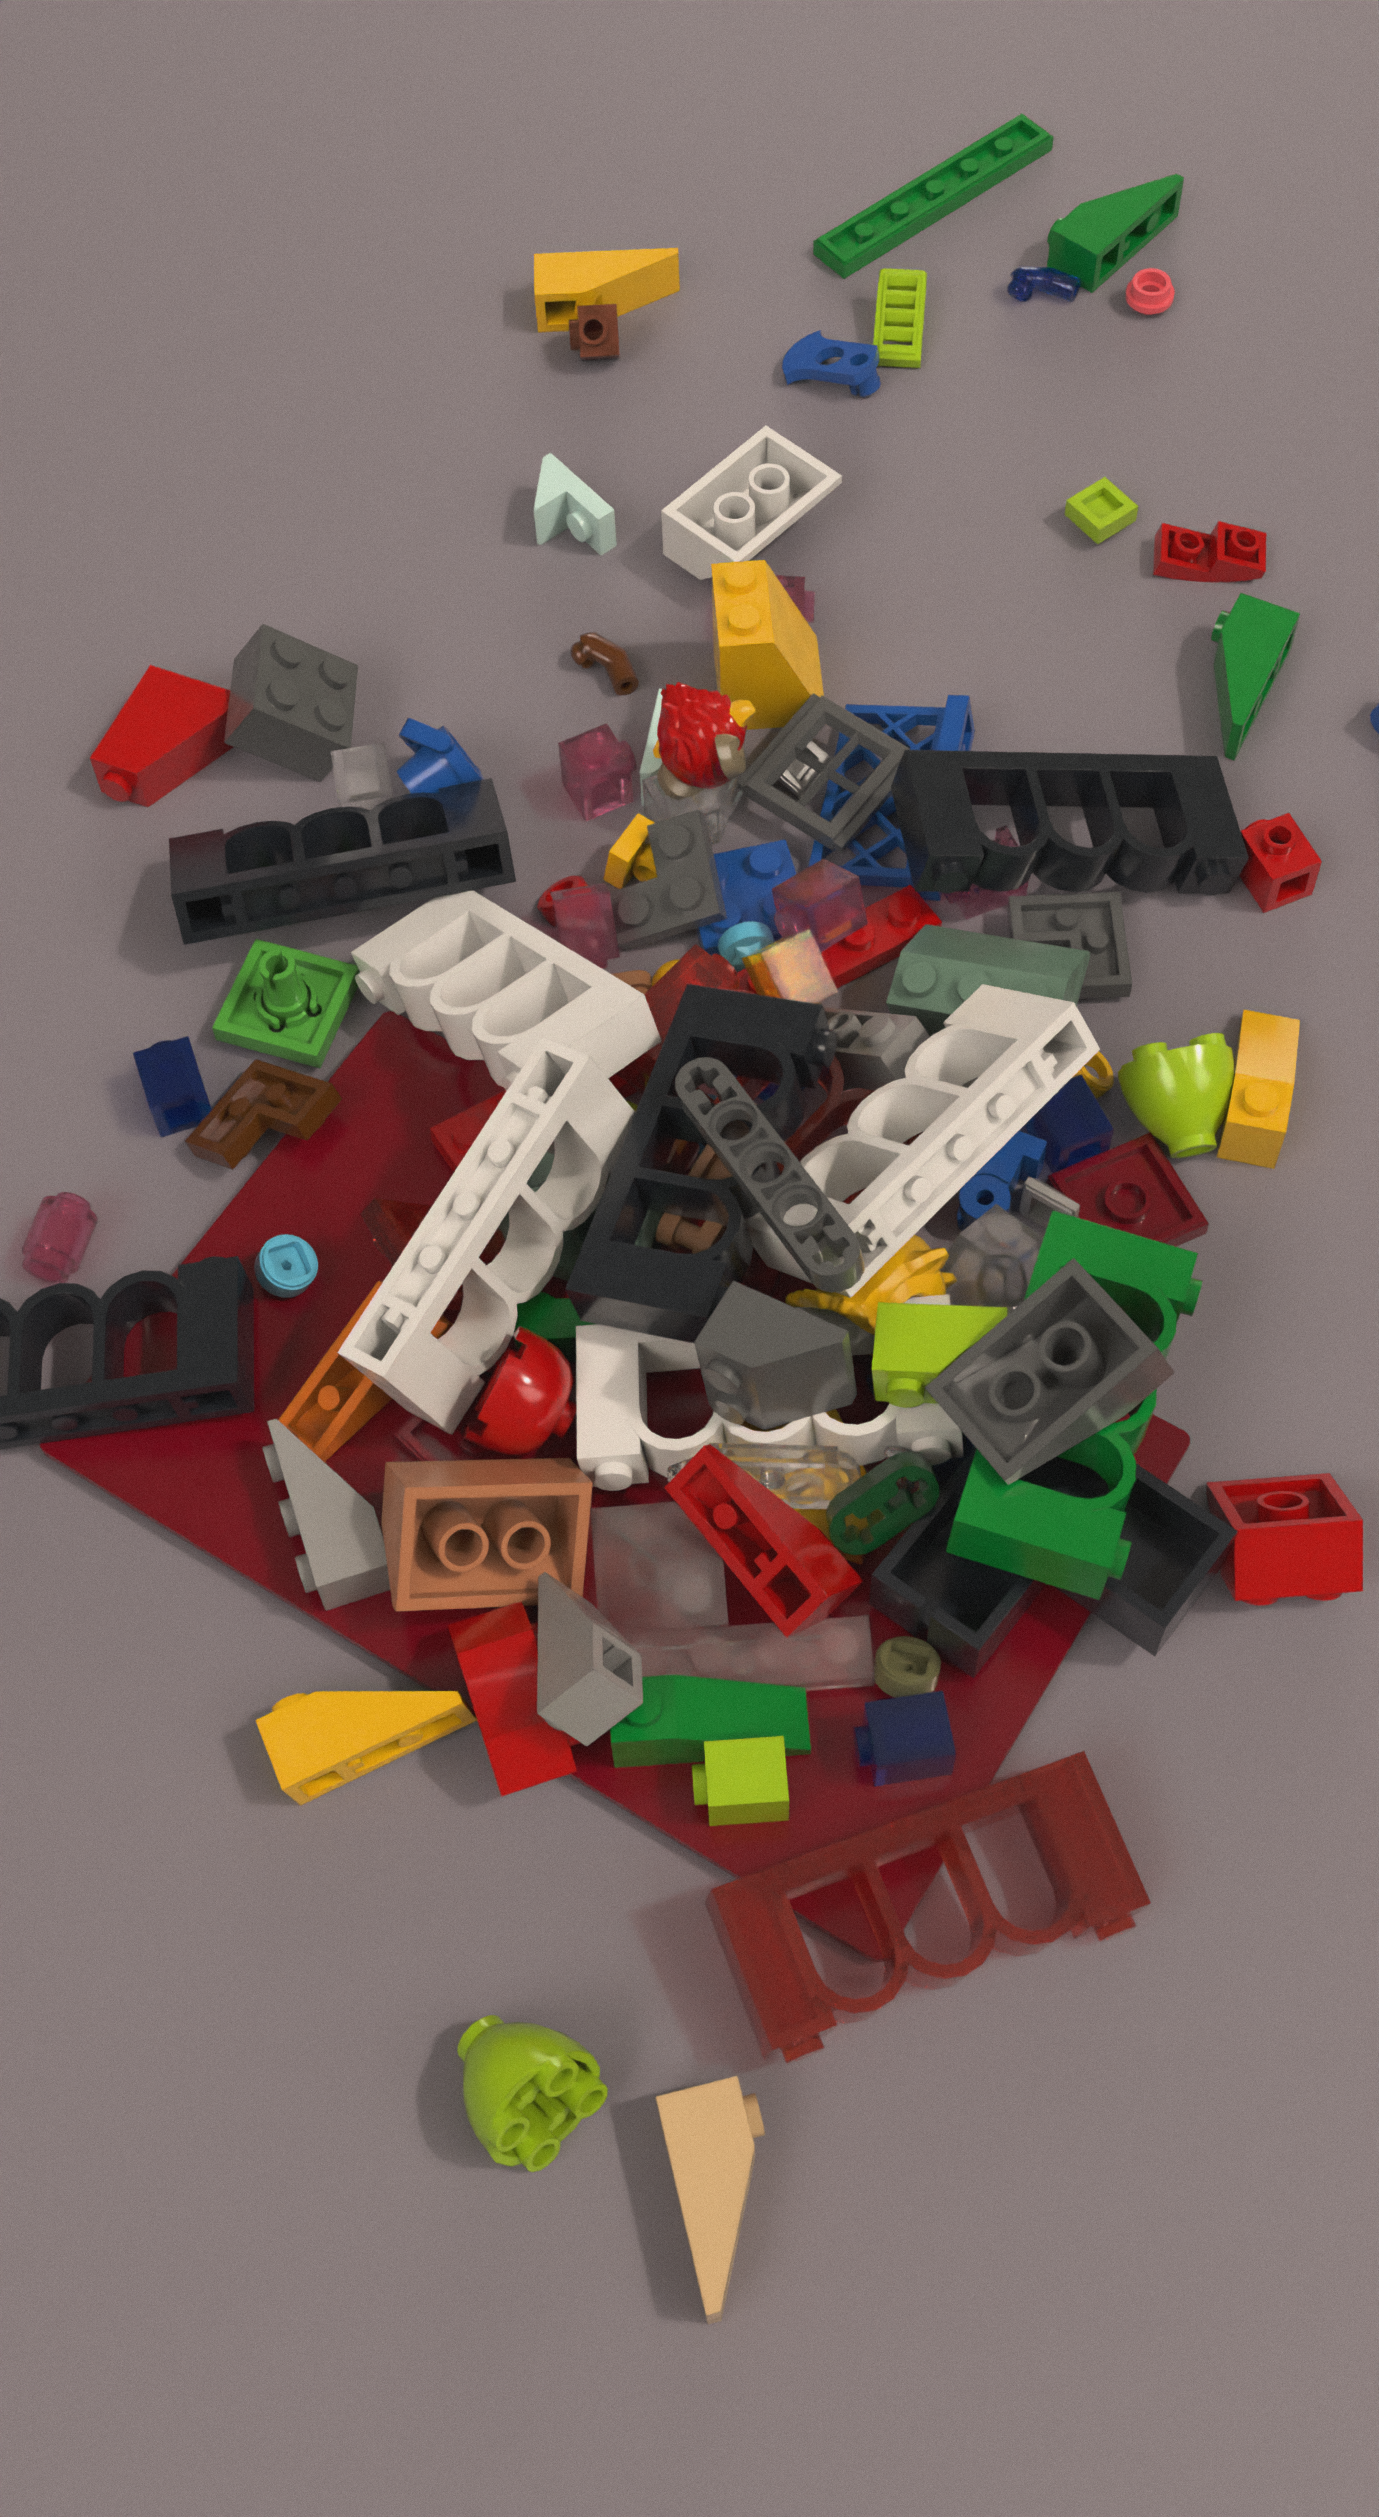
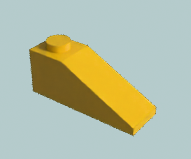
(1260, 1089)
(342, 1735)

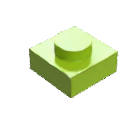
(1101, 510)

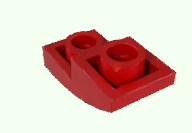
(1223, 556)

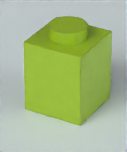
(743, 1781)

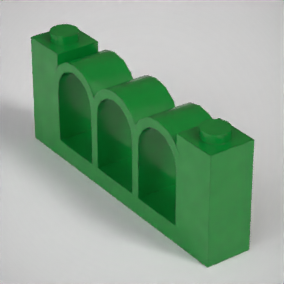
(1044, 1531)

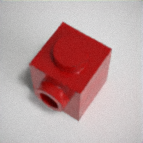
(1280, 862)

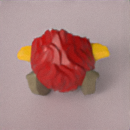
(699, 739)

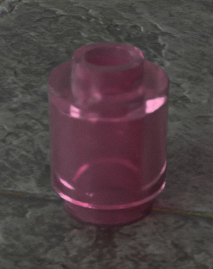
(58, 1237)

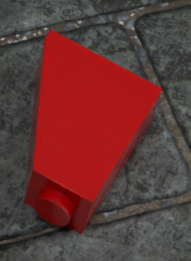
(161, 737)

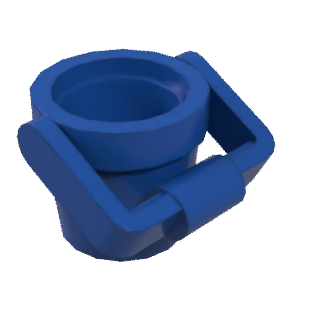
(437, 759)

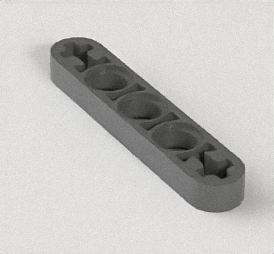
(773, 1197)

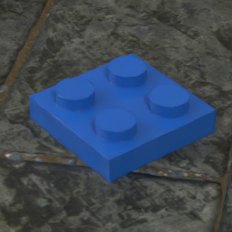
(746, 888)

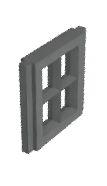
(789, 745)

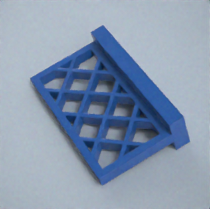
(952, 733)

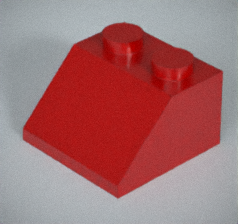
(1291, 1538)

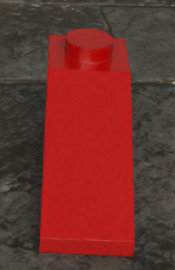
(764, 1542)

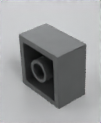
(291, 702)

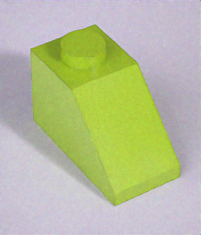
(920, 1342)

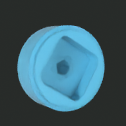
(743, 940)
(286, 1266)

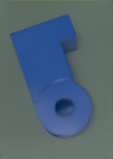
(997, 1180)

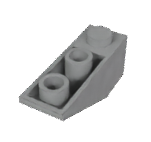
(873, 1045)
(335, 1522)
(585, 1666)

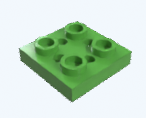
(291, 987)

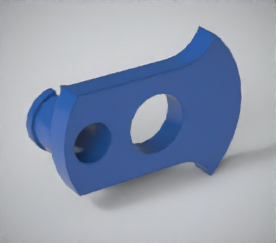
(854, 368)

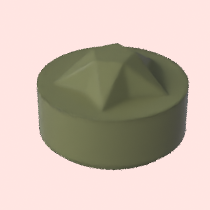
(906, 1667)

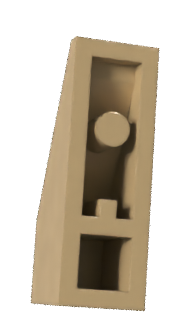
(712, 2164)

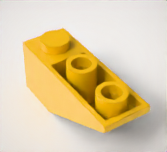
(600, 278)

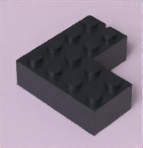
(975, 1605)

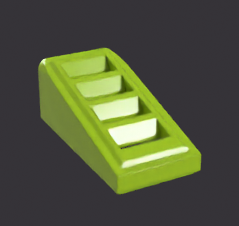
(900, 316)

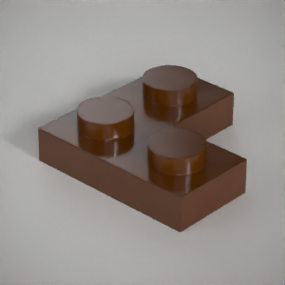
(257, 1101)

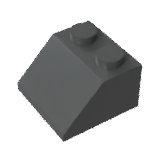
(772, 1361)

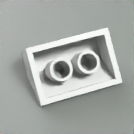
(744, 503)

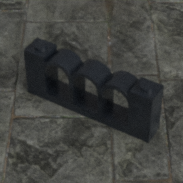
(950, 853)
(339, 862)
(671, 1291)
(212, 1354)

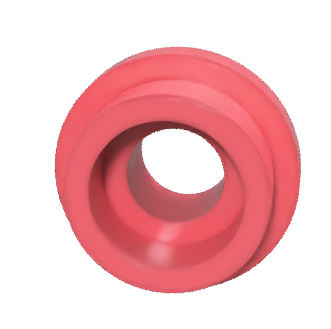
(1150, 291)

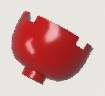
(525, 1398)

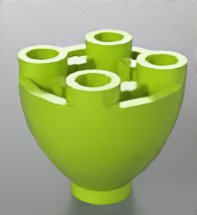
(1181, 1091)
(526, 2089)

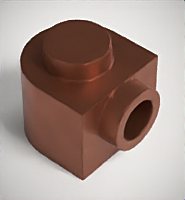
(595, 332)

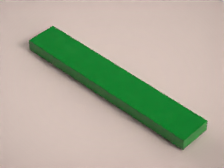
(932, 196)

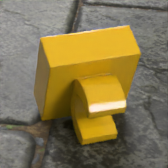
(631, 855)

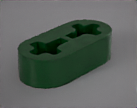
(882, 1503)

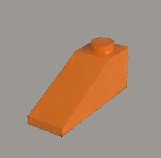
(338, 1396)

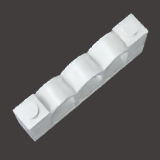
(501, 988)
(1023, 1055)
(553, 1098)
(619, 1447)

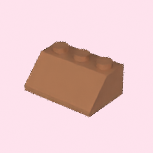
(483, 1530)

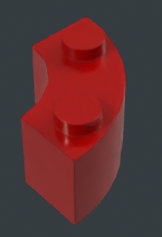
(500, 1674)

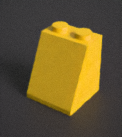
(762, 643)

